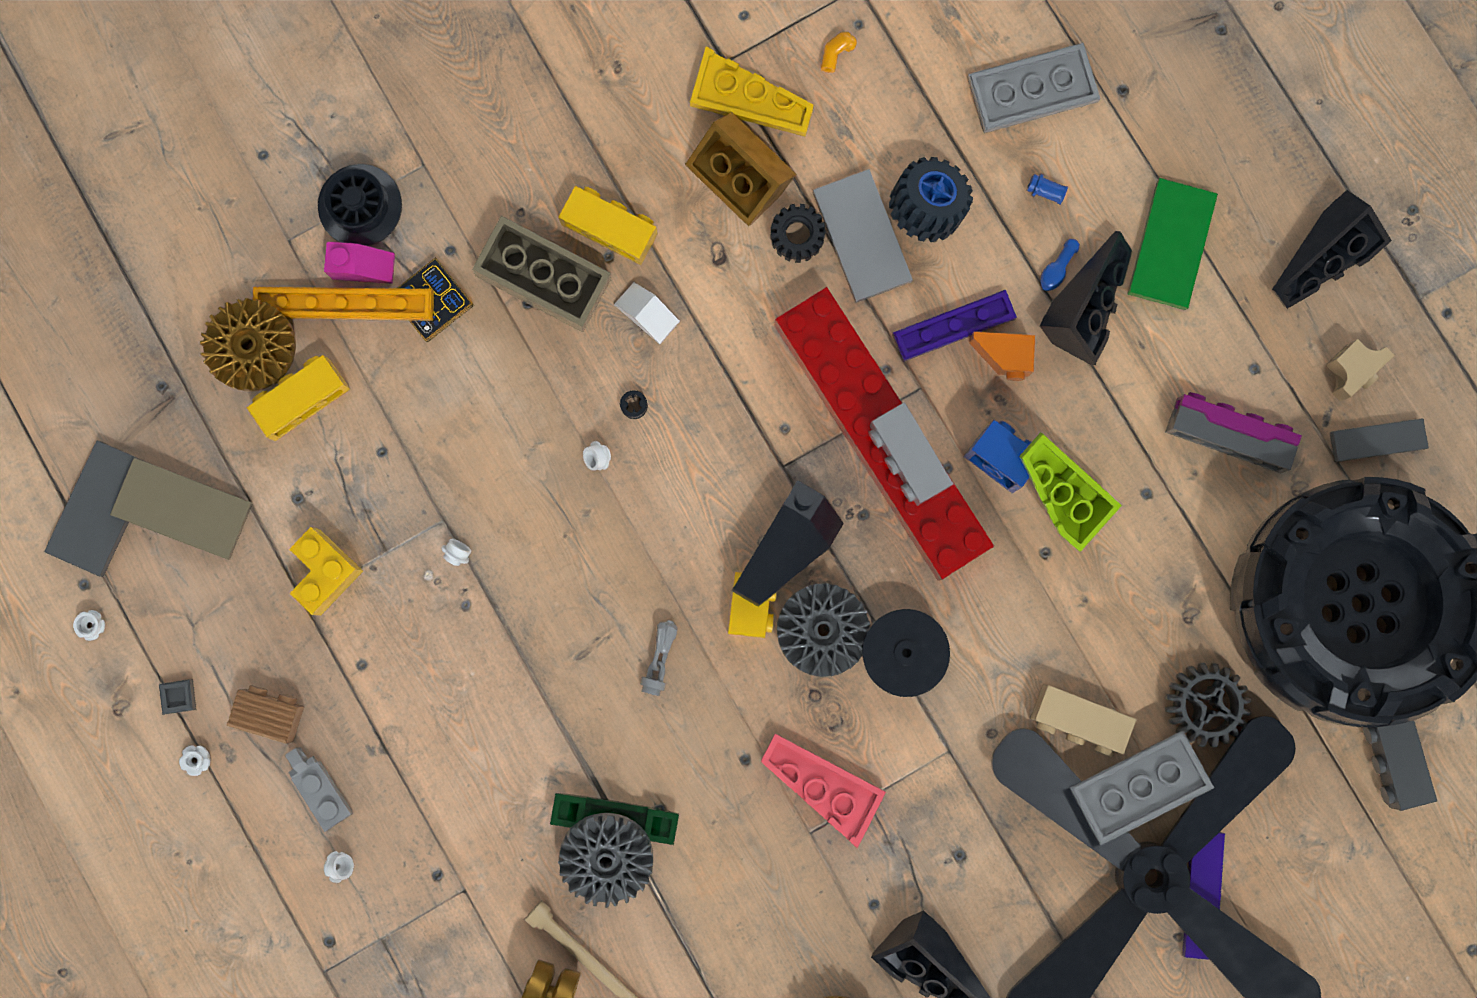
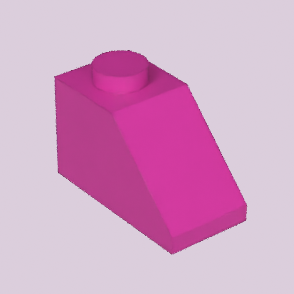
(358, 263)

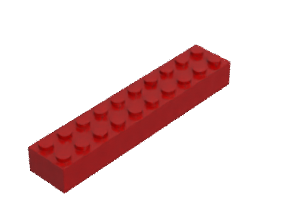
(855, 396)

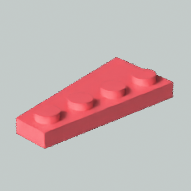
(830, 790)

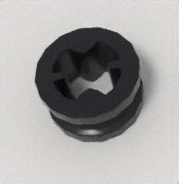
(624, 405)

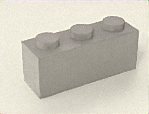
(909, 454)

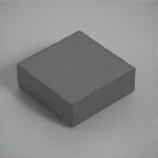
(177, 696)

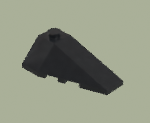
(1341, 237)

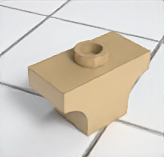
(1356, 368)

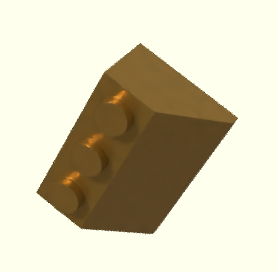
(740, 168)

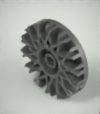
(799, 635)
(606, 858)

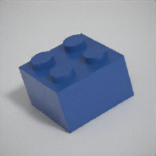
(998, 454)

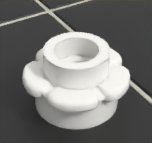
(596, 456)
(456, 552)
(81, 622)
(202, 763)
(344, 866)

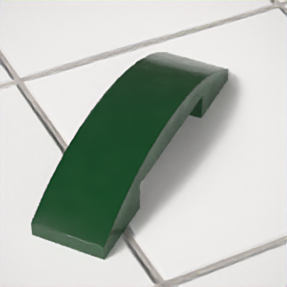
(657, 823)

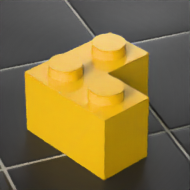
(329, 575)

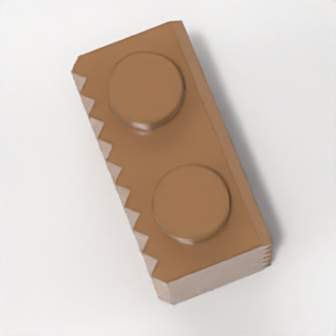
(265, 714)

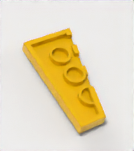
(728, 88)

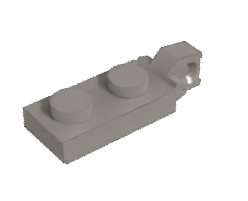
(317, 789)

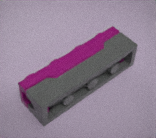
(1234, 433)

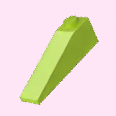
(1069, 494)

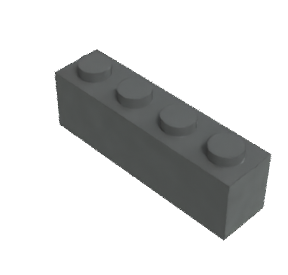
(1401, 766)

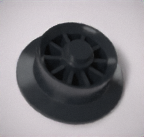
(360, 205)
(906, 653)

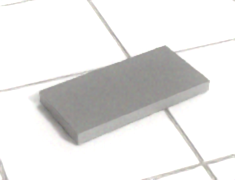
(1033, 88)
(862, 236)
(1141, 787)

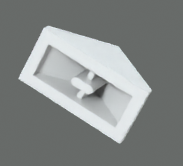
(647, 312)

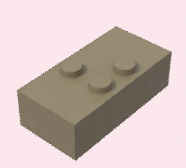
(542, 274)

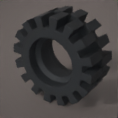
(797, 215)

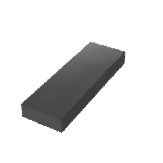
(1379, 440)

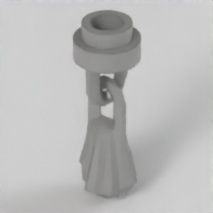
(665, 635)

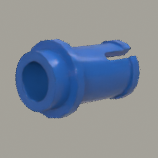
(1046, 188)

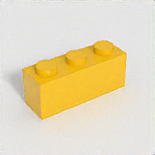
(608, 224)
(297, 397)

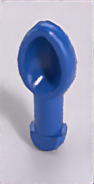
(1056, 271)

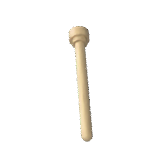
(542, 919)

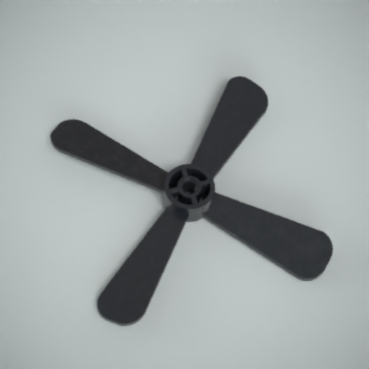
(1085, 956)

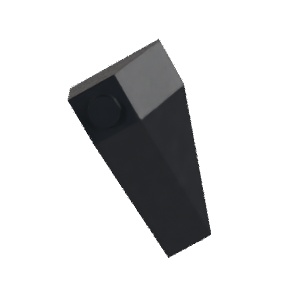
(1082, 309)
(793, 541)
(928, 958)

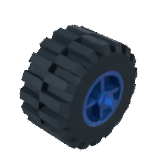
(930, 199)

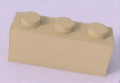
(1082, 720)

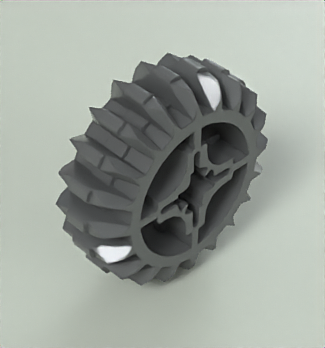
(1214, 695)

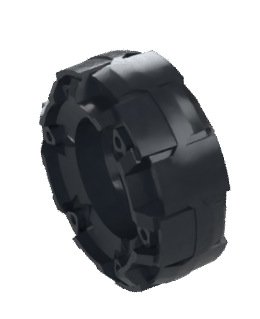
(1431, 617)

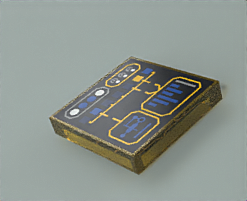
(449, 298)

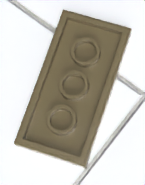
(181, 508)

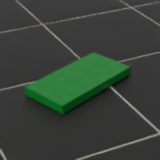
(1172, 244)

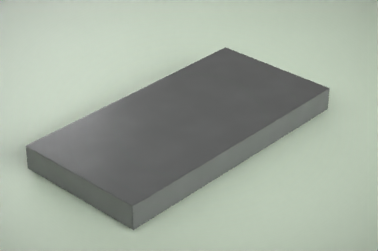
(86, 530)

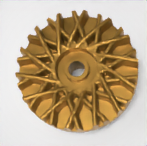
(228, 339)

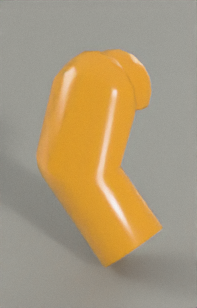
(834, 47)

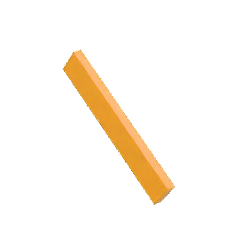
(349, 303)

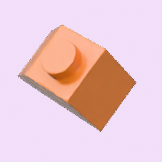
(1006, 353)

